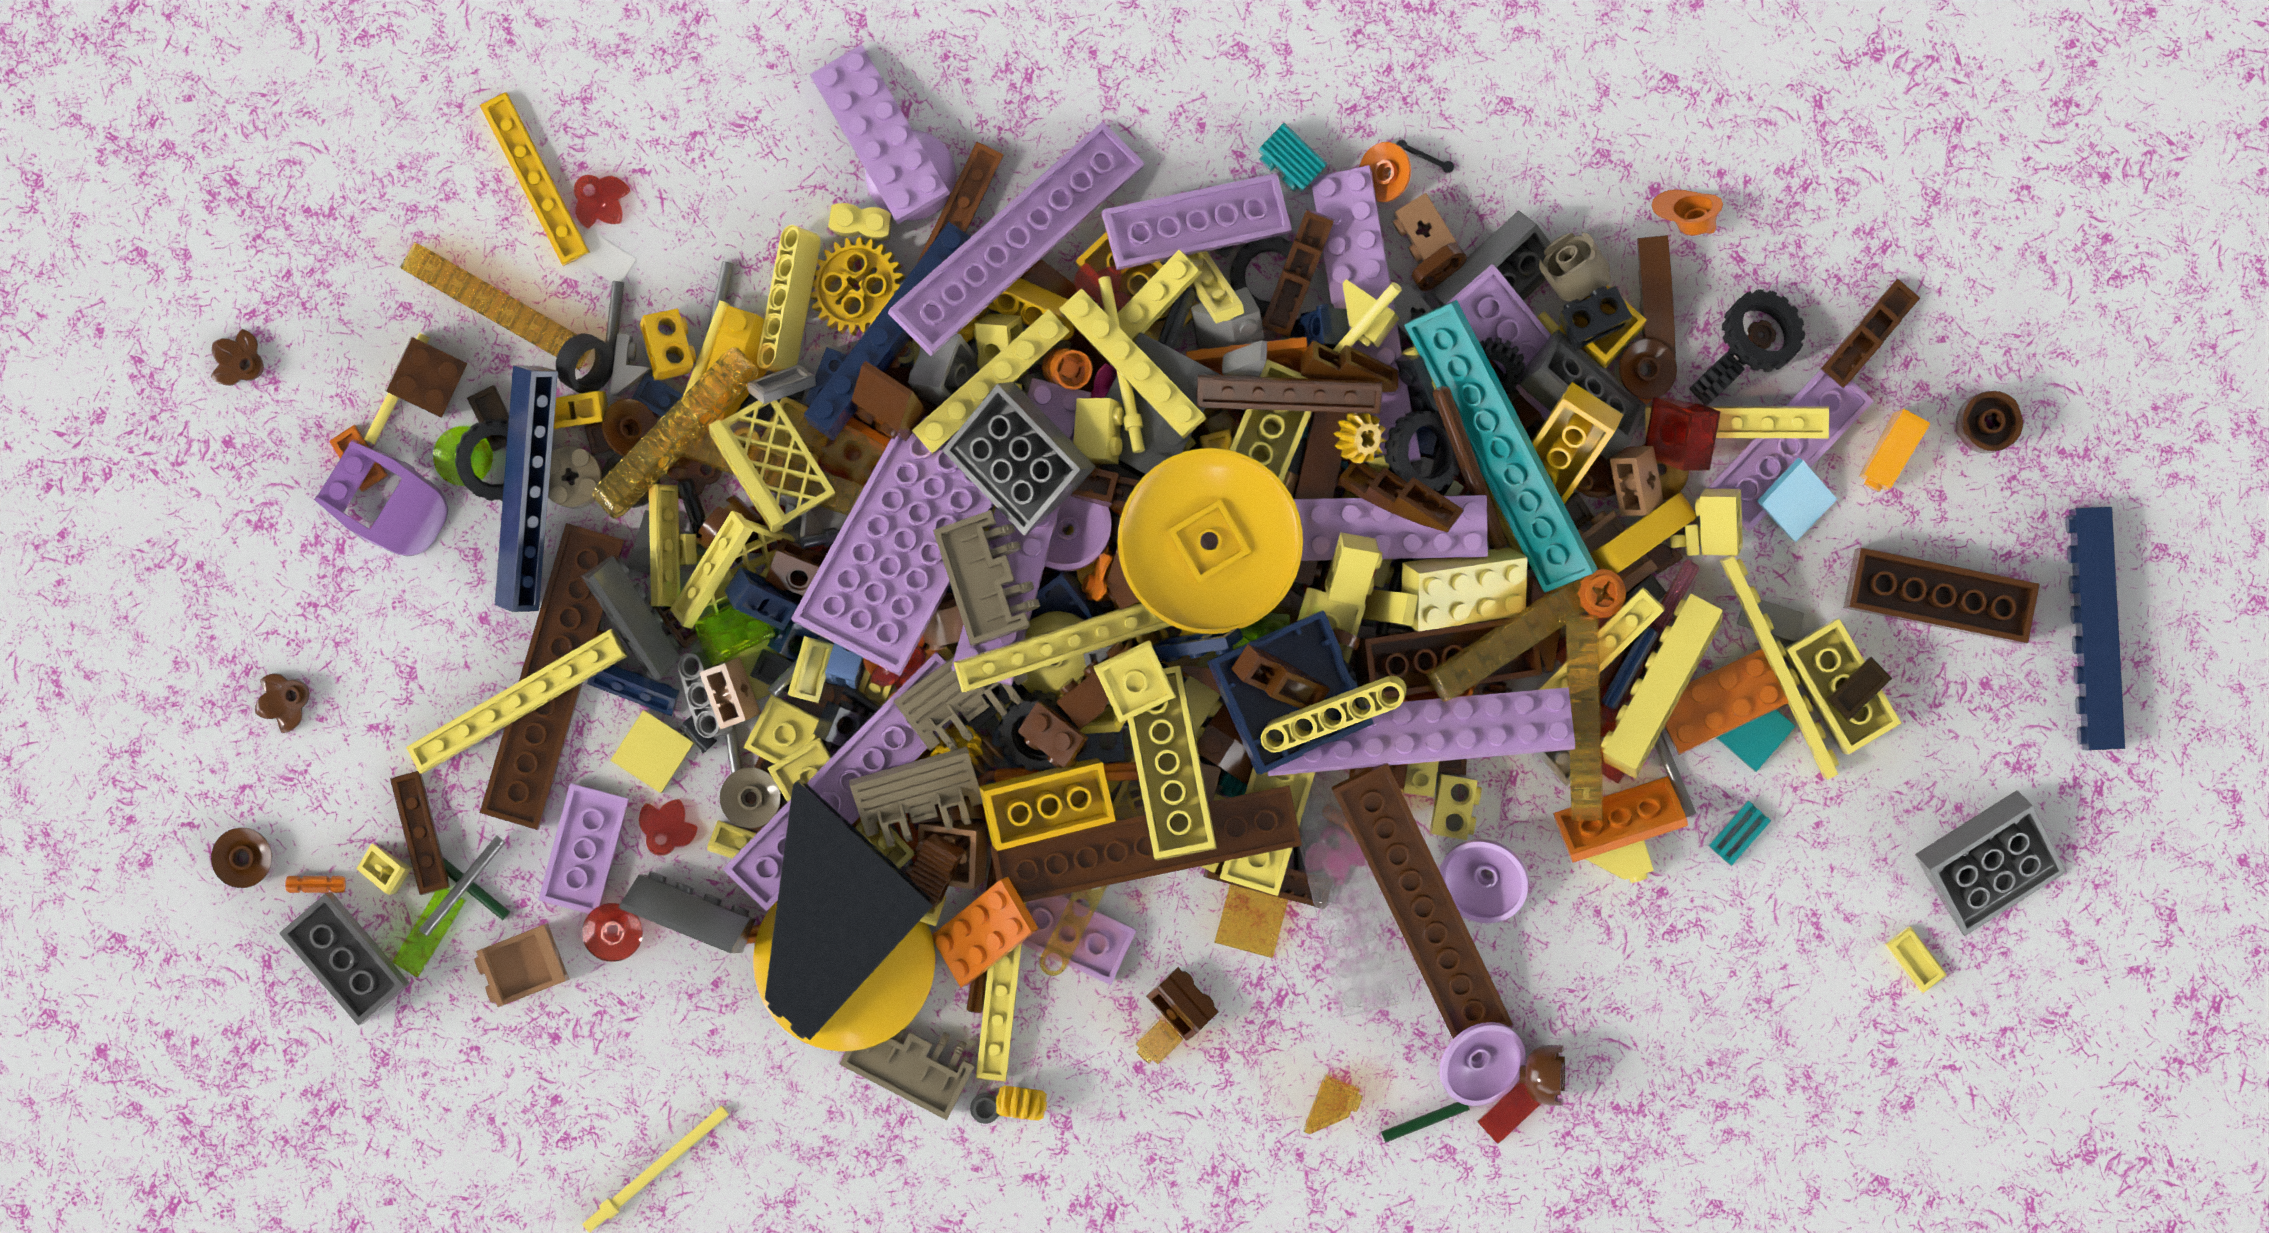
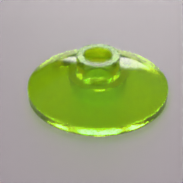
(445, 455)

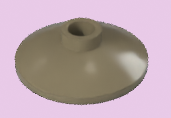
(734, 794)

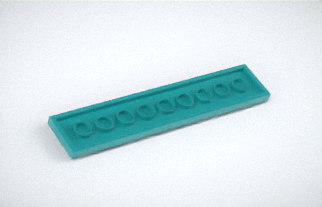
(1502, 447)

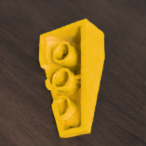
(742, 331)

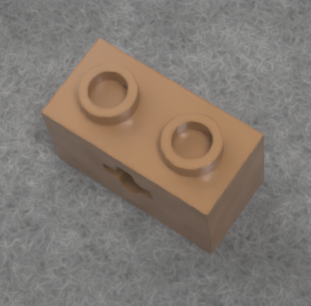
(1422, 212)
(1636, 480)
(730, 693)

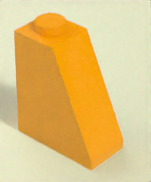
(1893, 449)

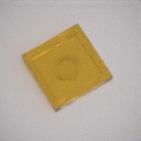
(1251, 921)

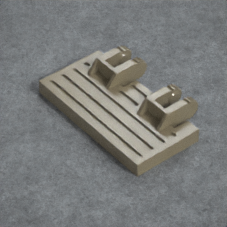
(979, 578)
(940, 698)
(916, 790)
(913, 1074)

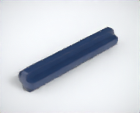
(1629, 668)

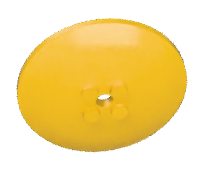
(1255, 534)
(879, 1006)

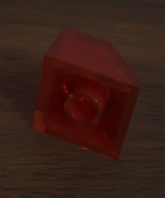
(1682, 433)

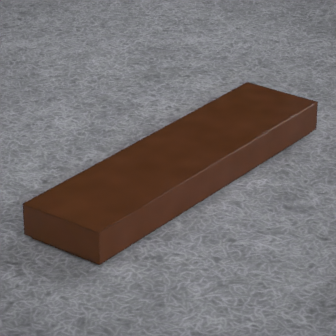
(420, 833)

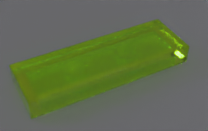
(418, 947)

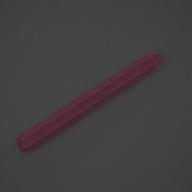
(1670, 601)

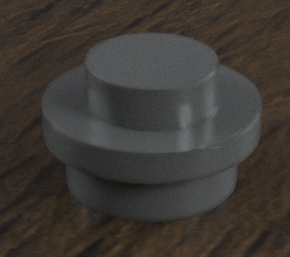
(984, 1108)

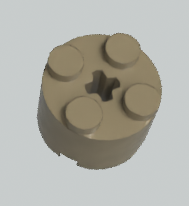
(1575, 266)
(581, 463)

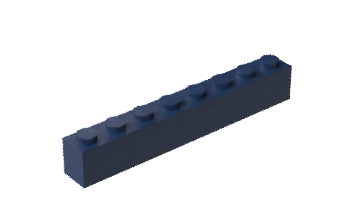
(879, 343)
(526, 488)
(2096, 628)

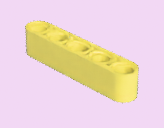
(788, 299)
(1322, 724)

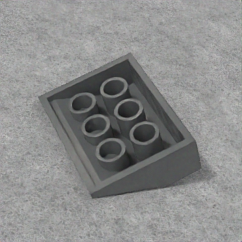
(1158, 436)
(1018, 457)
(632, 618)
(1991, 862)

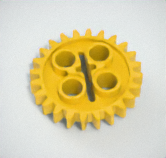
(840, 266)

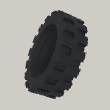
(1247, 253)
(1779, 310)
(1398, 447)
(463, 458)
(1014, 742)

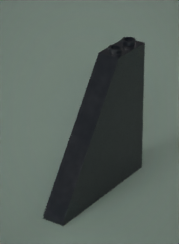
(835, 913)

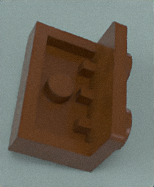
(1053, 735)

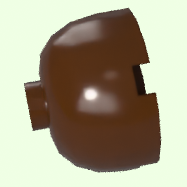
(1545, 1075)

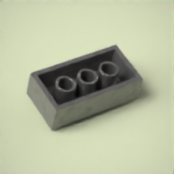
(344, 958)

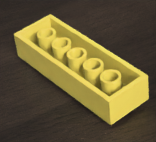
(1662, 686)
(1172, 775)

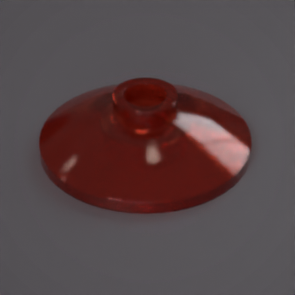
(608, 945)

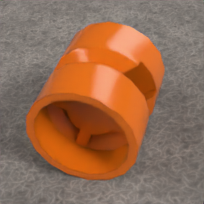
(1067, 368)

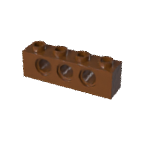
(787, 560)

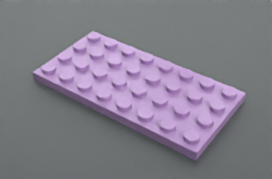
(885, 562)

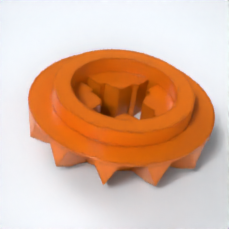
(1614, 589)

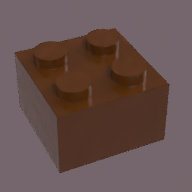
(426, 377)

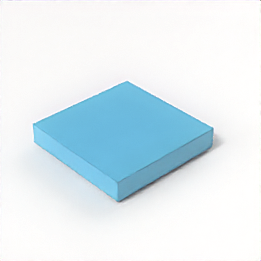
(1797, 499)

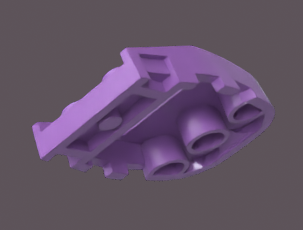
(409, 517)

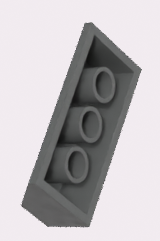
(1513, 250)
(1559, 364)
(688, 913)

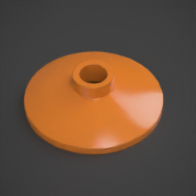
(1382, 159)

